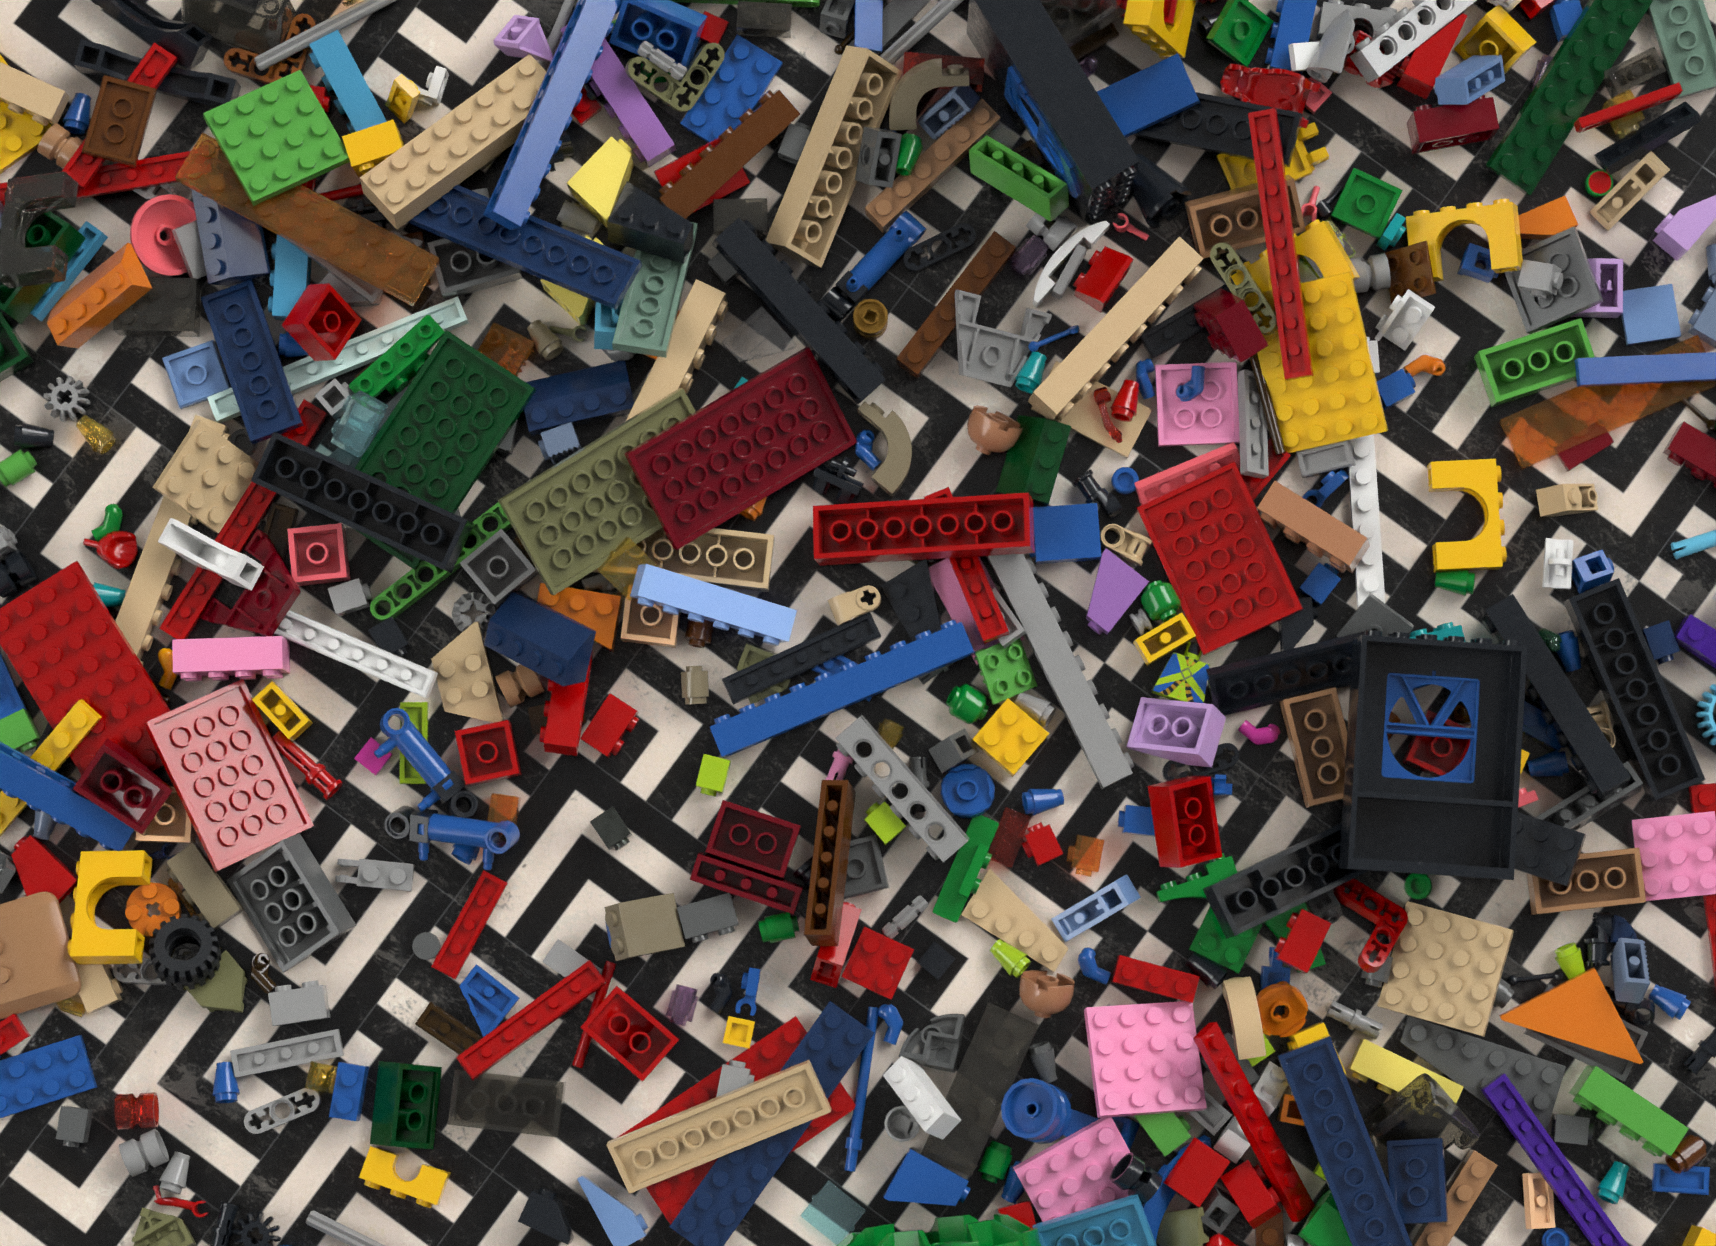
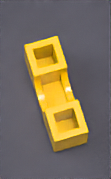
(380, 1171)

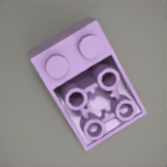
(1610, 283)

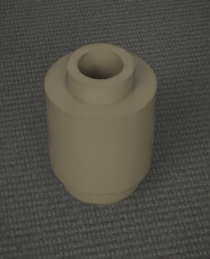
(695, 685)

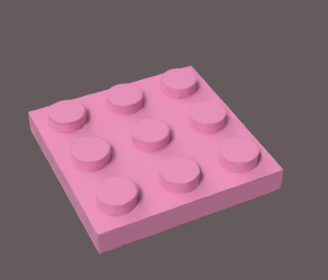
(1206, 419)
(1677, 855)

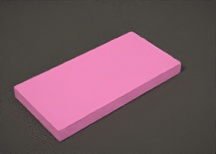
(953, 599)

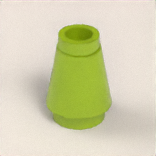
(1010, 958)
(1570, 960)

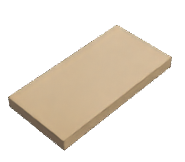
(1087, 421)

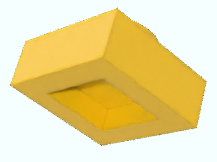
(738, 1032)

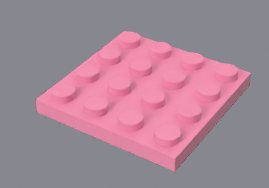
(1144, 1059)
(1075, 1171)

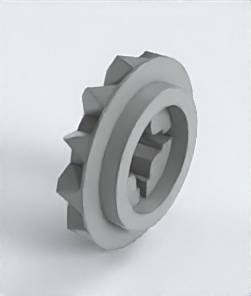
(464, 604)

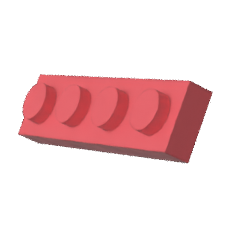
(1186, 472)

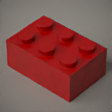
(1185, 821)

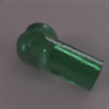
(1552, 639)

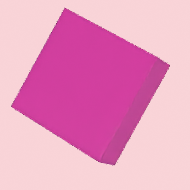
(369, 760)

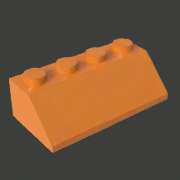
(98, 298)

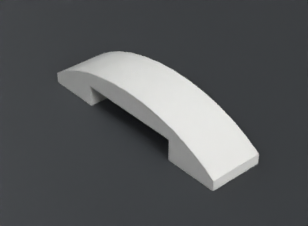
(1088, 236)

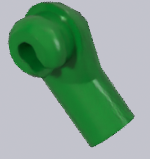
(112, 522)

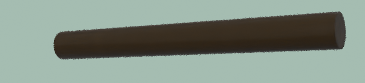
(1268, 407)

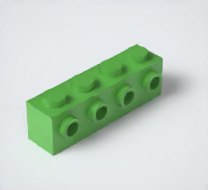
(1019, 178)

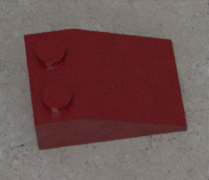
(123, 786)

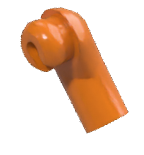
(1425, 364)

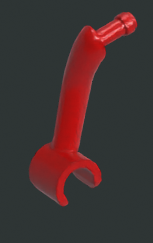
(177, 1202)

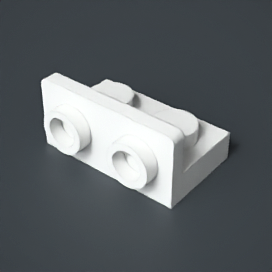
(1406, 319)

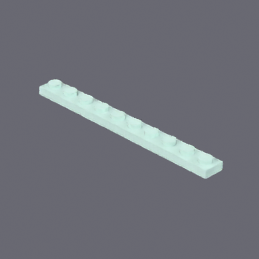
(355, 354)

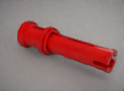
(314, 772)

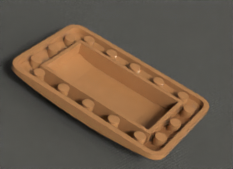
(34, 955)

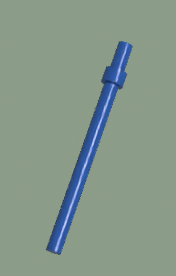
(854, 1142)

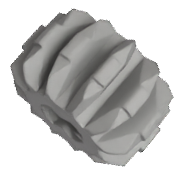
(70, 389)

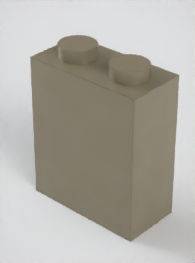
(644, 926)

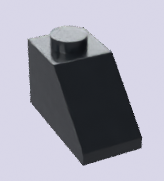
(1297, 625)

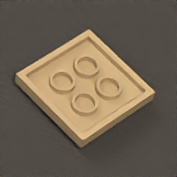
(207, 476)

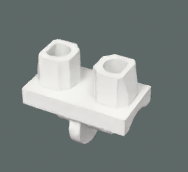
(1557, 563)

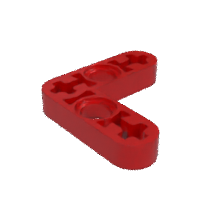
(1383, 923)

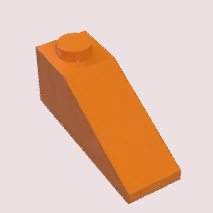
(1547, 220)

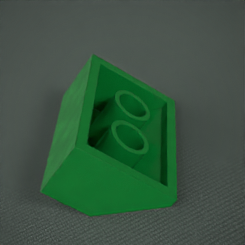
(1325, 1225)

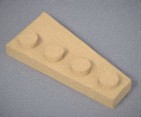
(1009, 919)

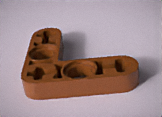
(277, 69)

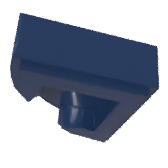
(1621, 929)

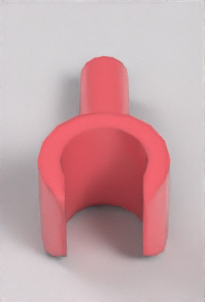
(1310, 208)
(1129, 227)

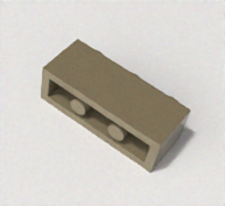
(203, 886)

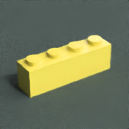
(1392, 1070)

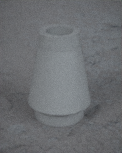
(1036, 708)
(175, 1174)

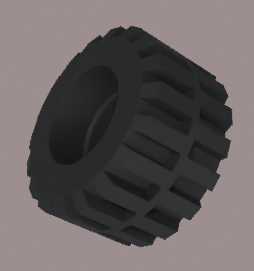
(181, 932)

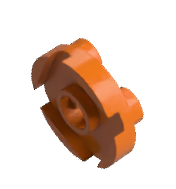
(141, 897)
(1295, 1009)

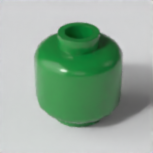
(1160, 601)
(967, 703)

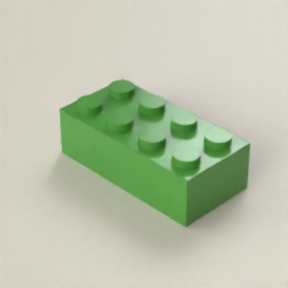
(1533, 362)
(1627, 1110)

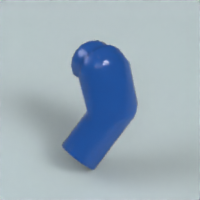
(1142, 370)
(1194, 386)
(864, 449)
(893, 1020)

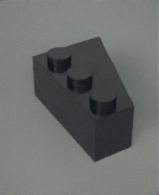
(649, 226)

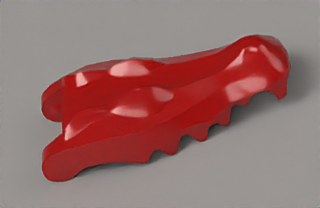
(1269, 87)

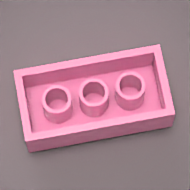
(231, 656)

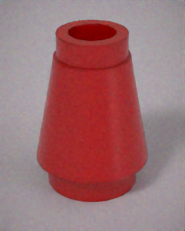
(1126, 401)

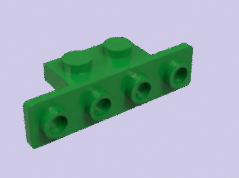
(400, 361)
(964, 871)

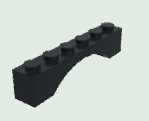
(181, 39)
(180, 83)

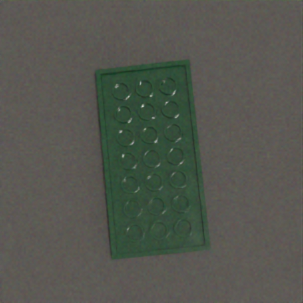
(445, 428)

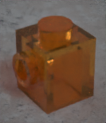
(1085, 855)

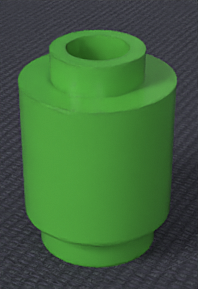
(16, 468)

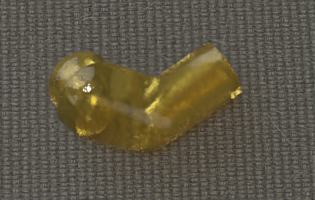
(72, 1007)

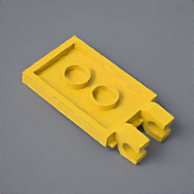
(1242, 171)

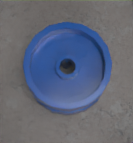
(1036, 1111)

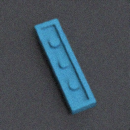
(84, 254)

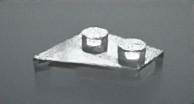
(757, 338)

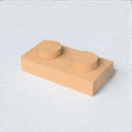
(1538, 1202)

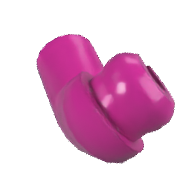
(1261, 735)

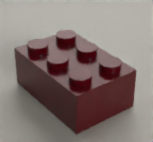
(1452, 125)
(1229, 325)
(753, 839)

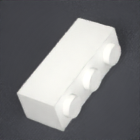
(922, 1097)

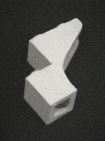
(210, 555)
(1269, 1090)

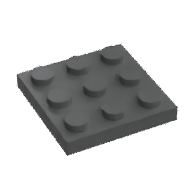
(1578, 288)

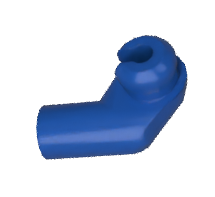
(1089, 966)

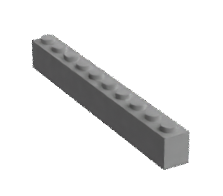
(1062, 668)

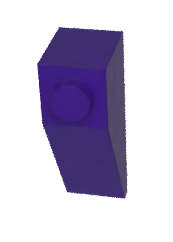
(1697, 639)

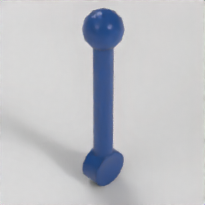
(1034, 346)

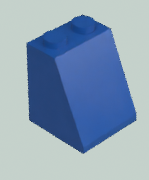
(926, 1182)

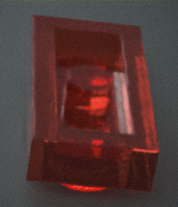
(1009, 837)

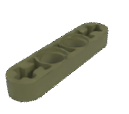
(1246, 287)

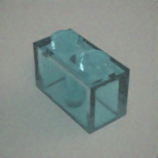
(359, 423)

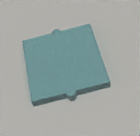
(833, 1212)

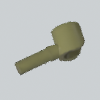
(569, 332)

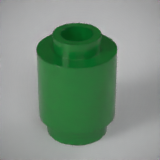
(778, 927)
(995, 1162)

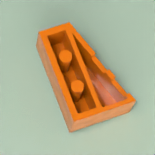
(589, 608)

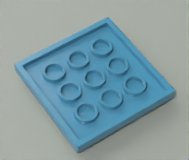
(1108, 1224)

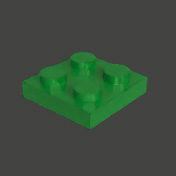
(1240, 30)
(1366, 203)
(1213, 944)

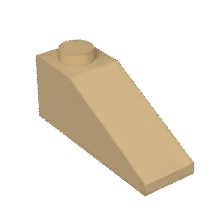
(1629, 190)

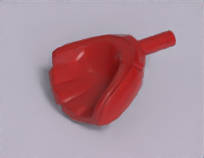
(116, 548)

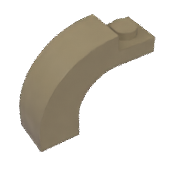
(918, 82)
(896, 466)

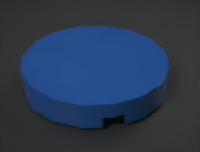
(967, 791)

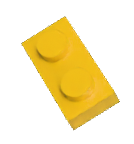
(403, 98)

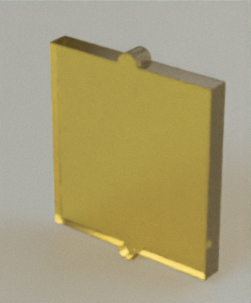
(623, 565)

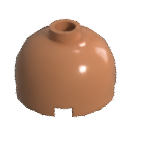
(992, 431)
(1045, 993)

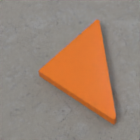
(1579, 1014)

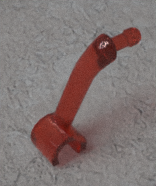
(1101, 397)

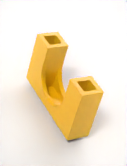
(1146, 21)
(1497, 220)
(1316, 243)
(1479, 480)
(96, 875)

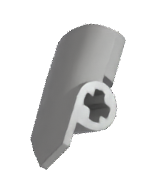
(1333, 48)

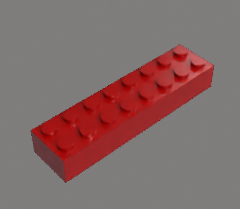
(923, 529)

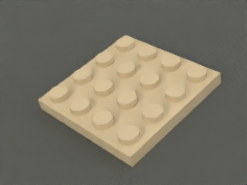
(1446, 969)

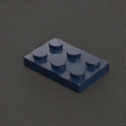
(1418, 1180)

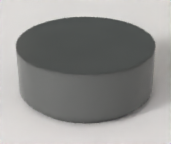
(241, 440)
(426, 946)

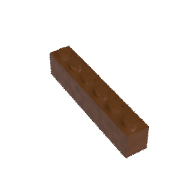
(729, 155)
(942, 320)
(829, 863)

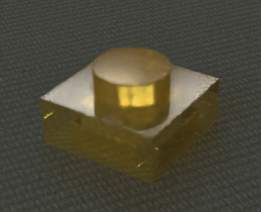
(321, 1077)

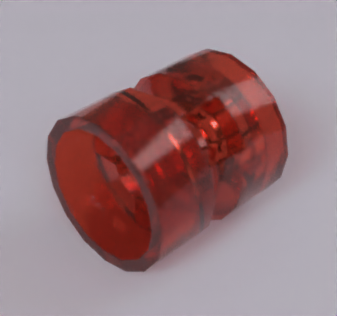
(139, 1110)

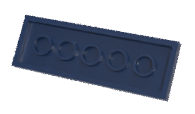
(252, 361)

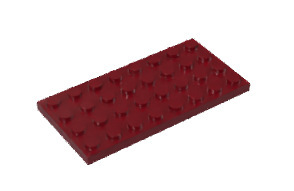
(741, 448)

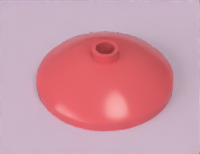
(152, 218)

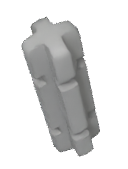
(662, 60)
(905, 917)

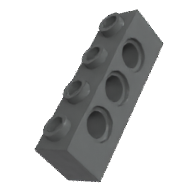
(1585, 807)

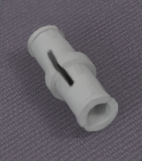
(1354, 1019)

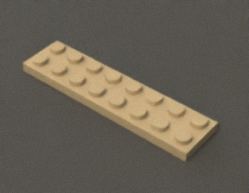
(719, 1126)

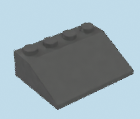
(291, 902)

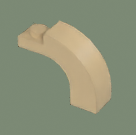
(1244, 1017)

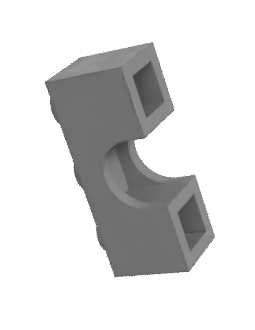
(1360, 13)

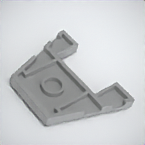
(990, 352)

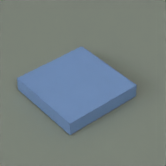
(1650, 315)
(196, 374)

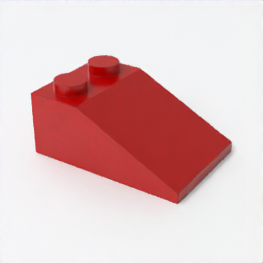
(1420, 70)
(630, 1033)

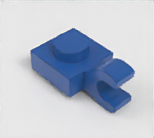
(1331, 483)
(1220, 787)
(1274, 972)
(749, 982)

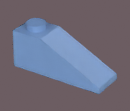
(1096, 908)
(617, 1219)

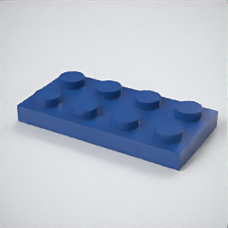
(732, 90)
(44, 1076)

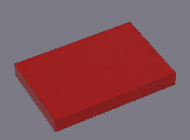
(671, 172)

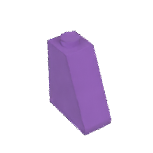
(1113, 592)

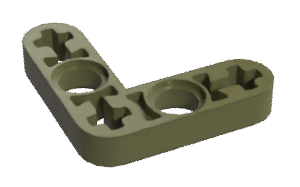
(674, 86)

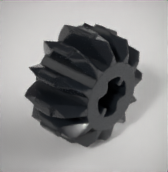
(264, 1228)

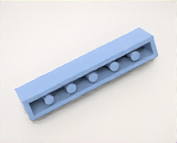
(713, 603)

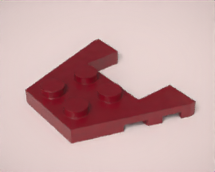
(267, 603)

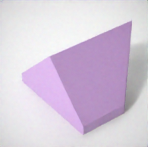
(523, 37)

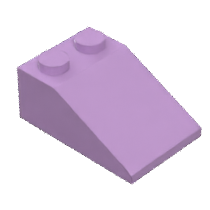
(1681, 231)
(1177, 730)

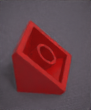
(1196, 1172)

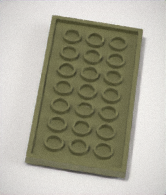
(590, 500)

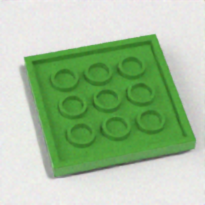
(276, 137)

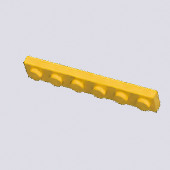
(53, 753)

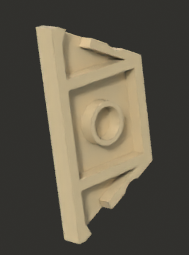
(467, 677)

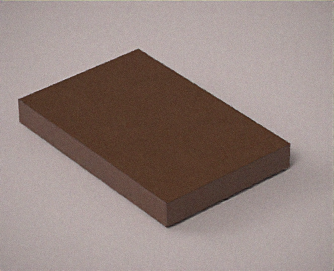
(119, 121)

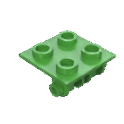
(1005, 670)

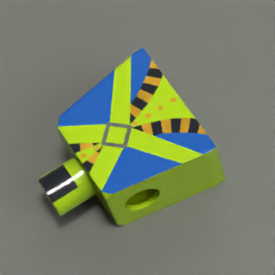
(1183, 676)

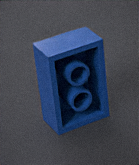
(661, 23)

